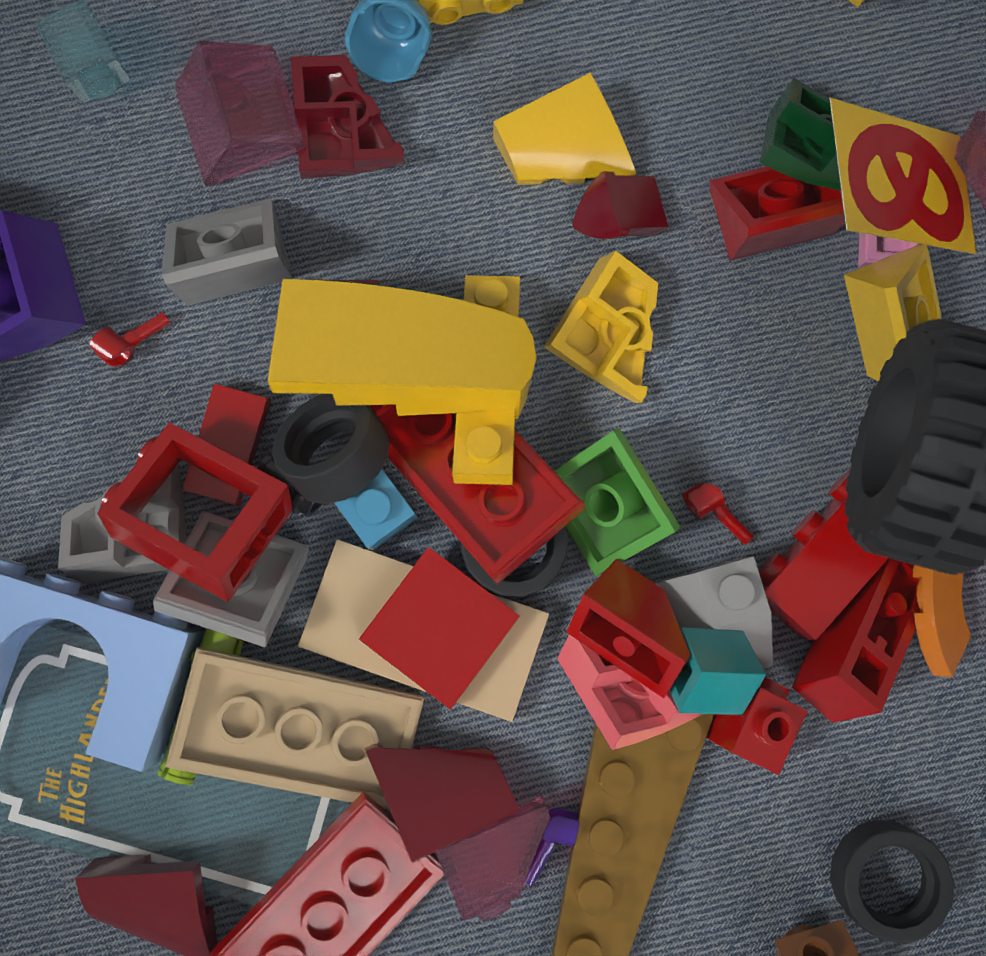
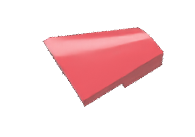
(617, 702)

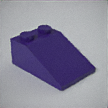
(35, 286)

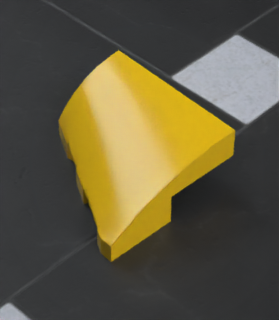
(563, 137)
(609, 326)

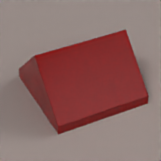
(772, 211)

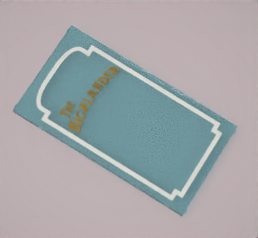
(101, 809)

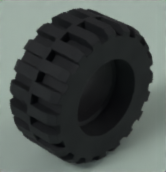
(923, 453)

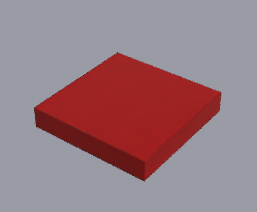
(439, 628)

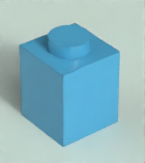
(377, 512)

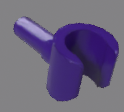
(560, 829)

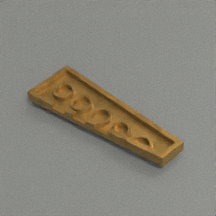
(622, 836)

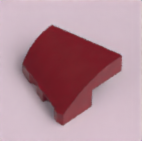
(338, 120)
(440, 793)
(150, 901)

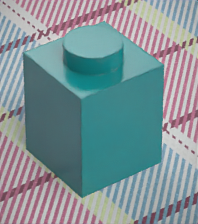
(718, 674)

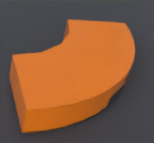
(942, 620)

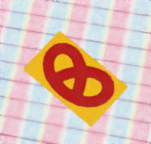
(901, 179)

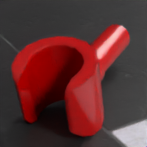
(117, 349)
(708, 498)

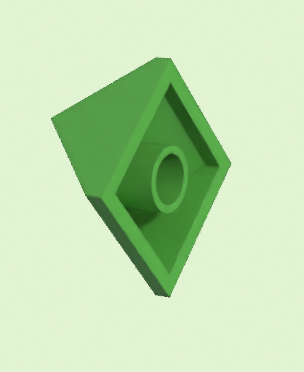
(620, 502)

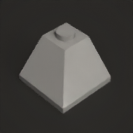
(724, 599)

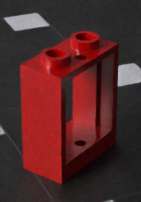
(243, 541)

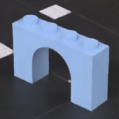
(142, 651)

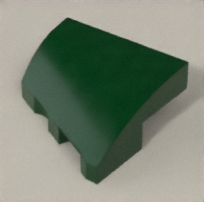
(802, 137)

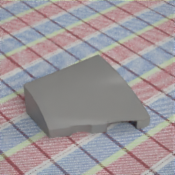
(92, 555)

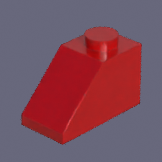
(632, 627)

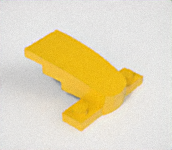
(414, 354)

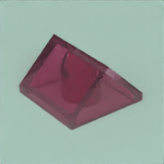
(236, 108)

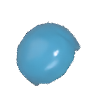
(388, 38)

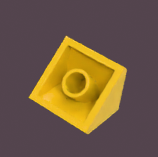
(889, 301)

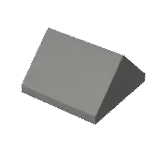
(225, 253)

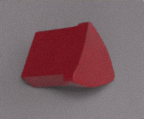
(620, 207)

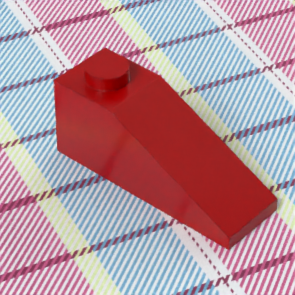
(863, 648)

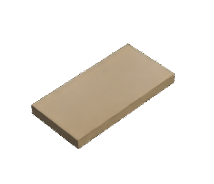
(356, 590)
(287, 726)

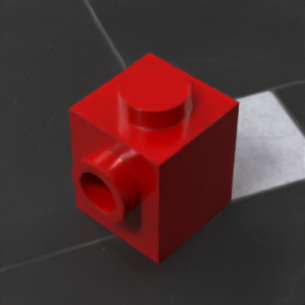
(764, 730)

